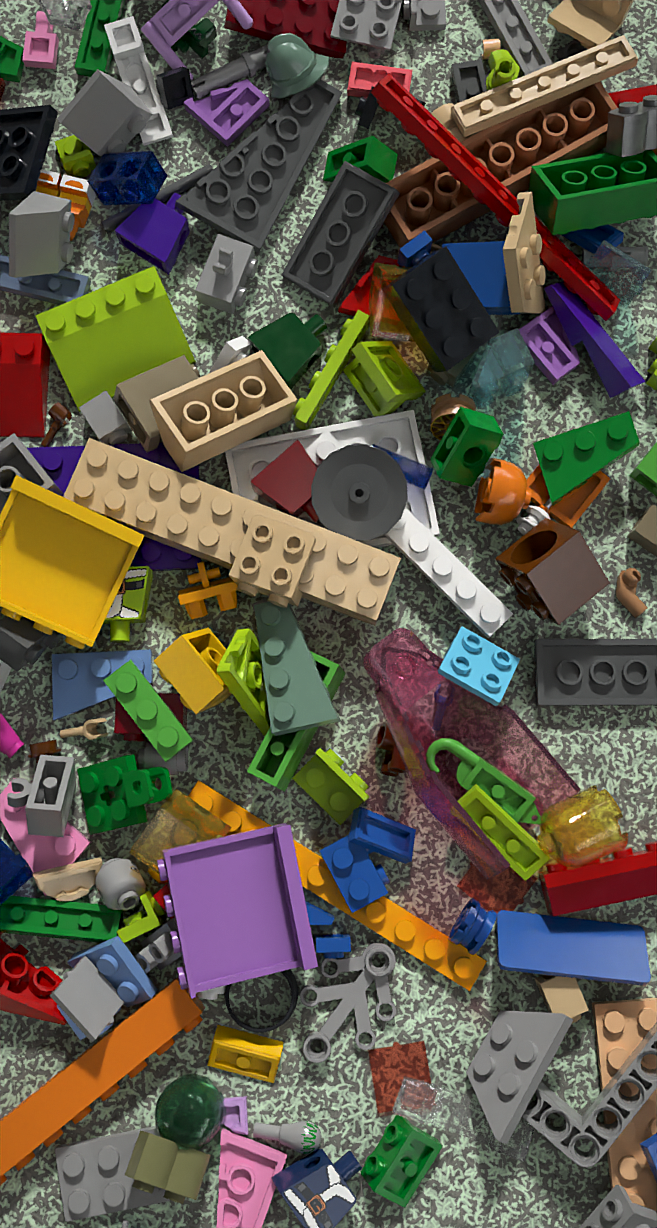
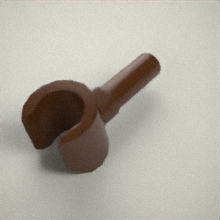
(58, 413)

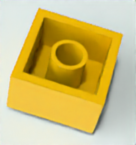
(192, 667)

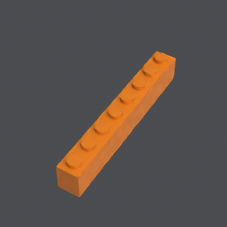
(96, 1074)

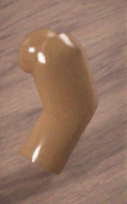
(626, 591)

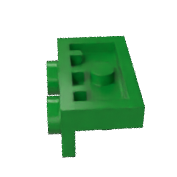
(400, 1161)

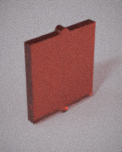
(497, 892)
(391, 1065)

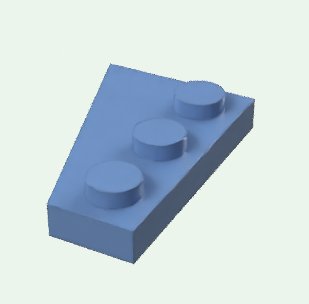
(80, 677)

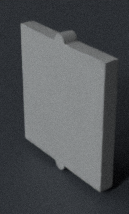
(87, 998)

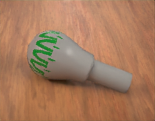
(299, 1136)

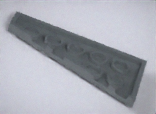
(257, 177)

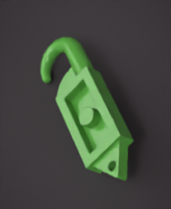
(476, 770)

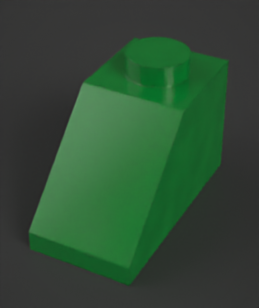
(366, 154)

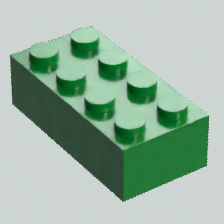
(594, 191)

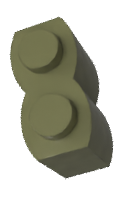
(164, 1165)

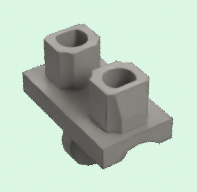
(158, 948)

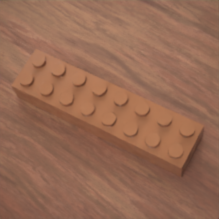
(548, 134)

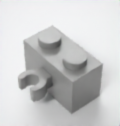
(226, 274)
(48, 796)

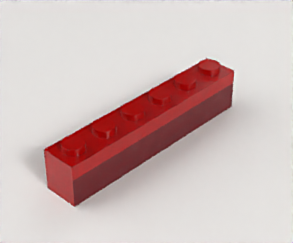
(601, 881)

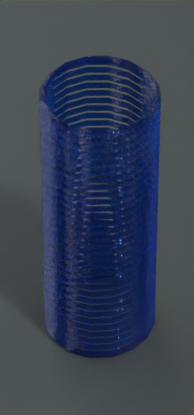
(421, 479)

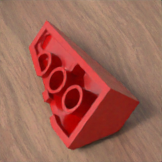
(26, 988)

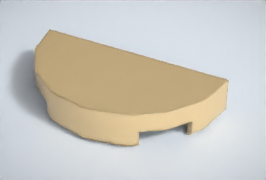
(70, 880)

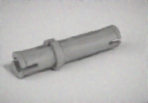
(231, 72)

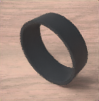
(294, 998)

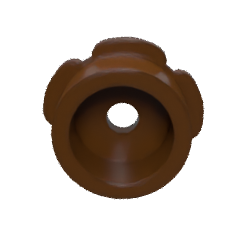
(43, 748)

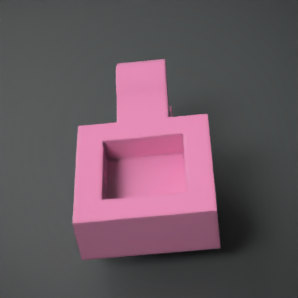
(42, 45)

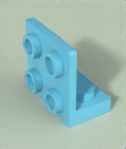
(478, 666)

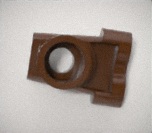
(391, 763)

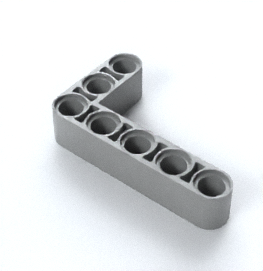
(609, 1099)

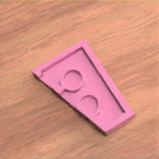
(39, 850)
(245, 1180)

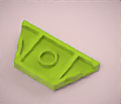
(244, 677)

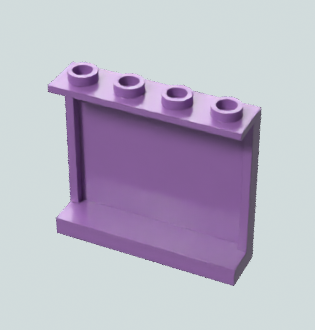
(237, 908)

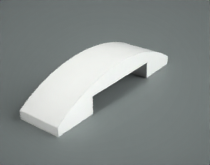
(136, 73)

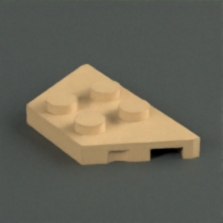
(522, 260)

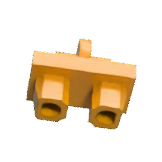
(194, 596)

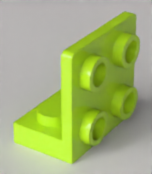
(331, 785)

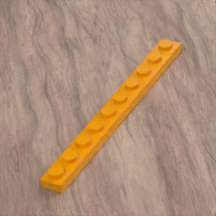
(380, 915)

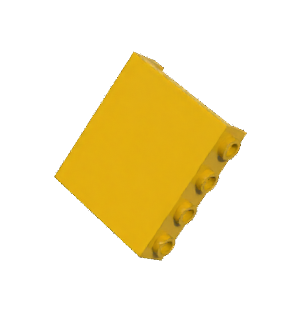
(60, 562)

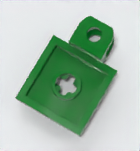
(131, 789)

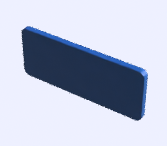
(572, 948)

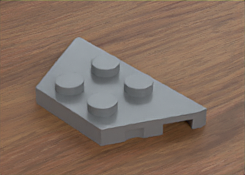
(513, 1065)

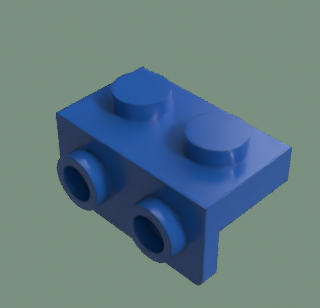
(355, 873)

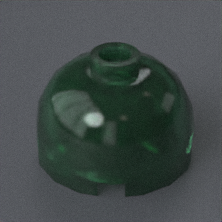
(190, 1111)

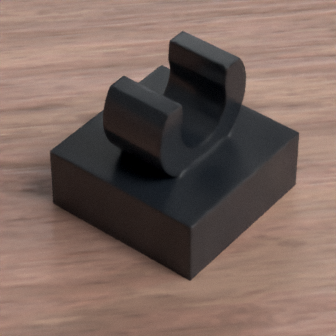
(174, 87)

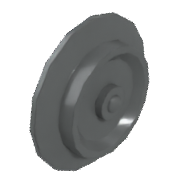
(359, 492)

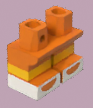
(70, 188)

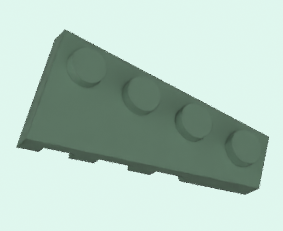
(292, 682)

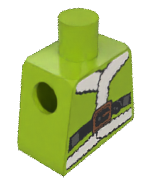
(130, 603)

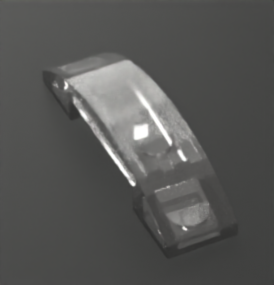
(457, 1113)

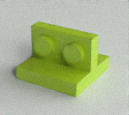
(382, 377)

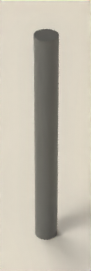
(163, 196)

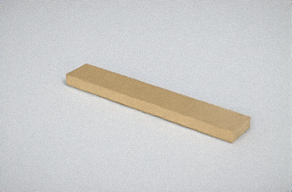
(544, 86)

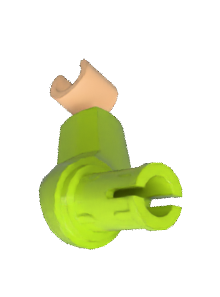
(500, 62)

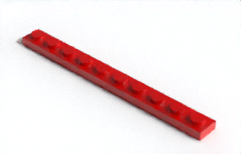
(490, 191)

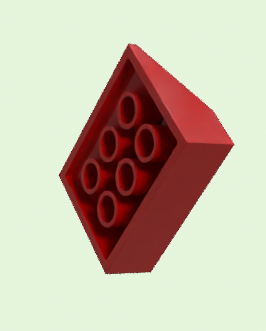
(23, 384)

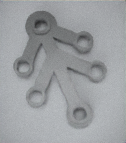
(352, 996)

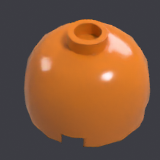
(501, 493)

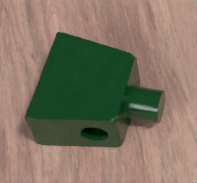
(290, 345)

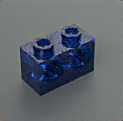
(127, 178)

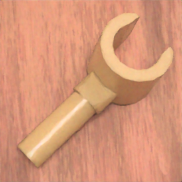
(88, 730)

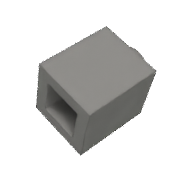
(106, 419)

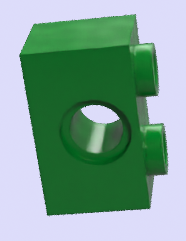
(466, 447)

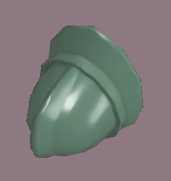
(293, 65)

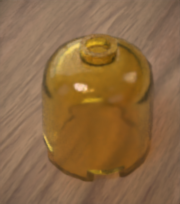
(582, 828)

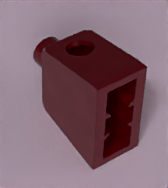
(288, 482)

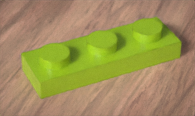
(504, 832)

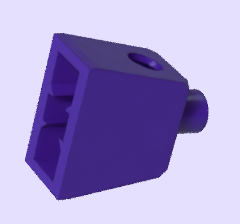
(155, 233)

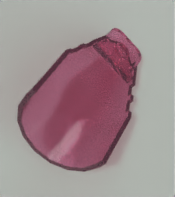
(428, 707)

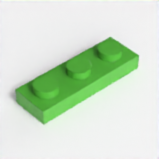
(148, 710)

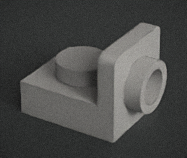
(425, 14)

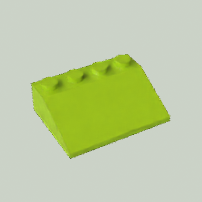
(113, 335)

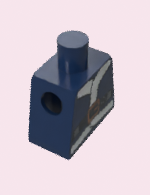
(318, 1188)

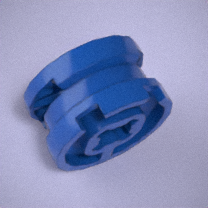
(472, 926)

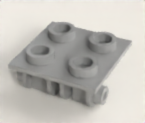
(367, 23)

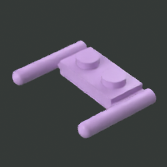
(178, 17)

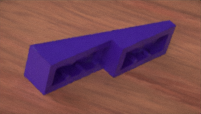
(582, 327)

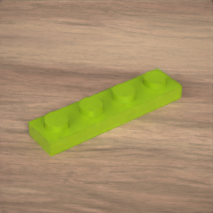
(336, 359)

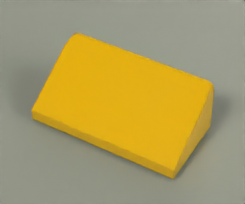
(245, 1053)

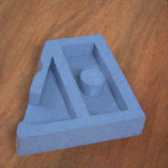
(120, 969)

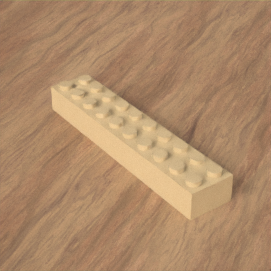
(214, 523)

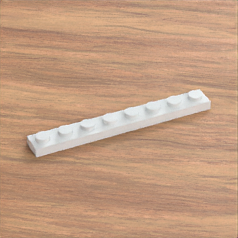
(433, 559)

